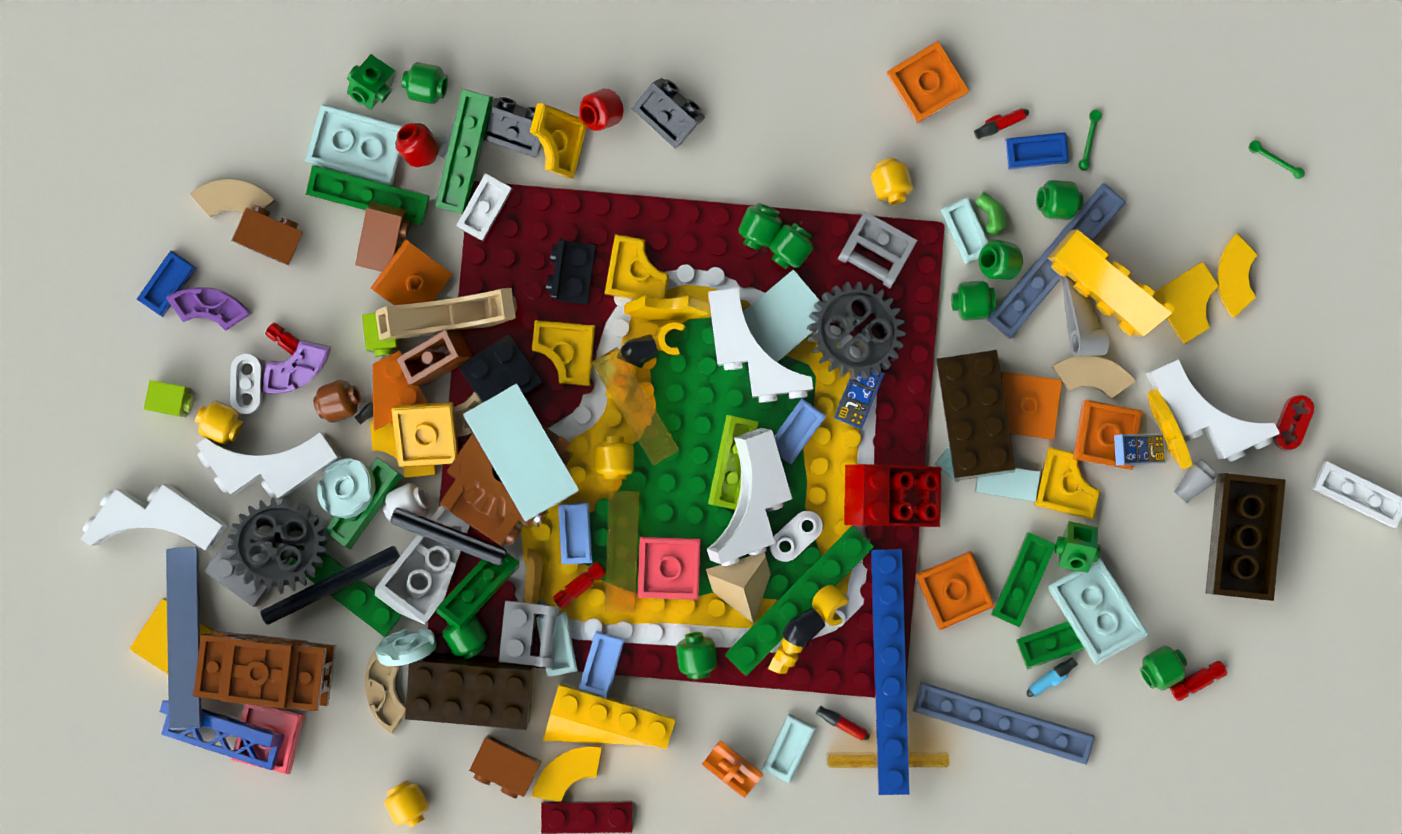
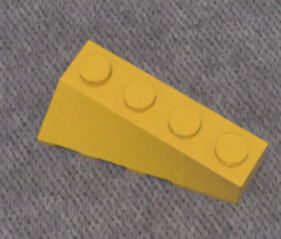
(1108, 284)
(597, 719)

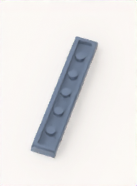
(1041, 277)
(183, 637)
(1003, 723)

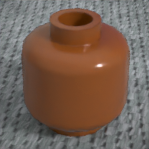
(336, 401)

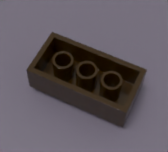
(975, 415)
(1245, 536)
(469, 691)

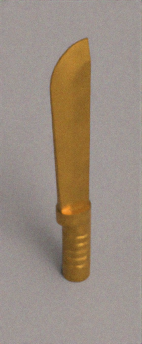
(533, 577)

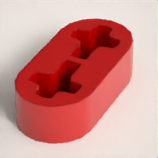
(1300, 425)

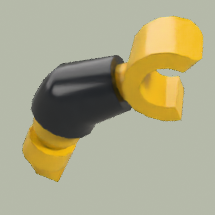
(645, 348)
(806, 625)

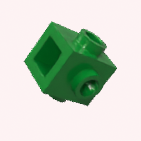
(370, 82)
(1078, 553)

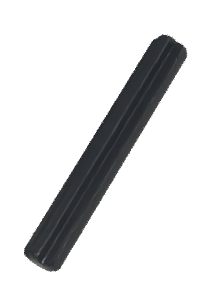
(448, 536)

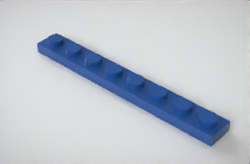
(890, 672)

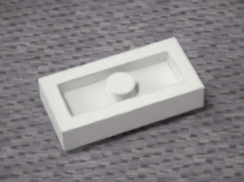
(484, 207)

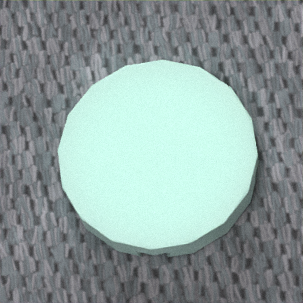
(346, 488)
(405, 647)

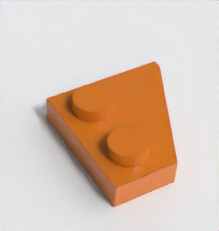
(391, 390)

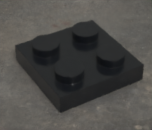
(498, 369)

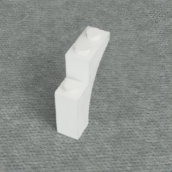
(737, 345)
(1192, 413)
(280, 471)
(762, 488)
(166, 511)

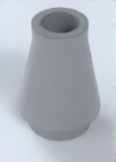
(1196, 480)

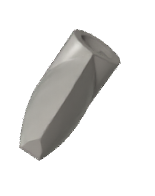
(1082, 323)

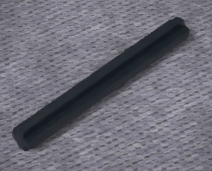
(330, 585)

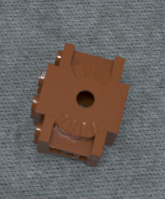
(484, 500)
(264, 670)

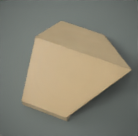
(741, 584)

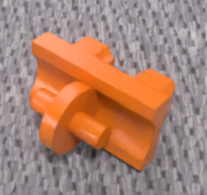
(732, 768)

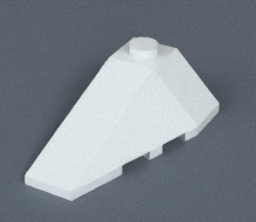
(422, 573)

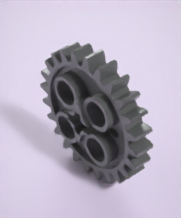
(838, 310)
(271, 569)

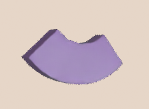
(208, 304)
(297, 370)

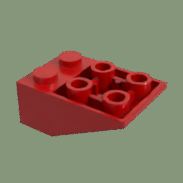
(892, 495)

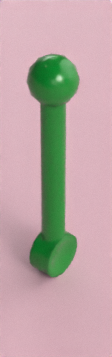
(1094, 117)
(1255, 146)

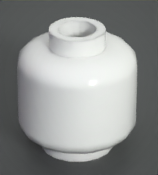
(408, 498)

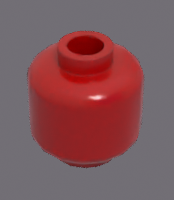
(601, 109)
(417, 145)

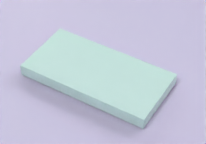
(521, 452)

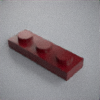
(586, 817)

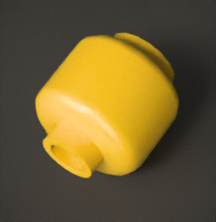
(891, 181)
(219, 422)
(614, 458)
(406, 804)

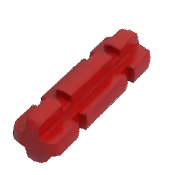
(284, 339)
(579, 585)
(1198, 680)

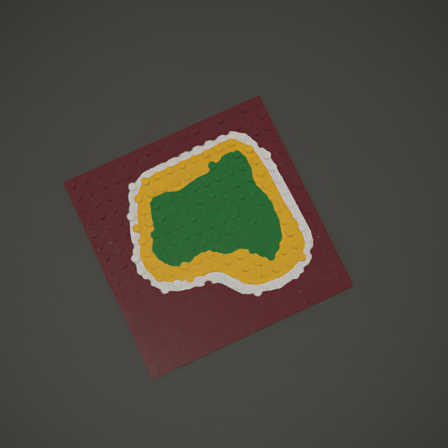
(692, 397)

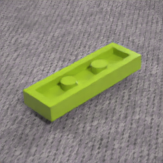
(727, 475)

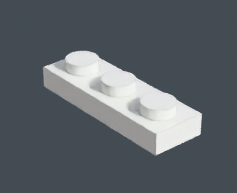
(1359, 494)

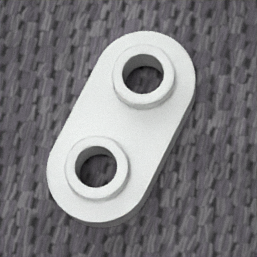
(246, 384)
(796, 536)

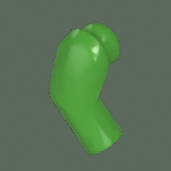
(995, 212)

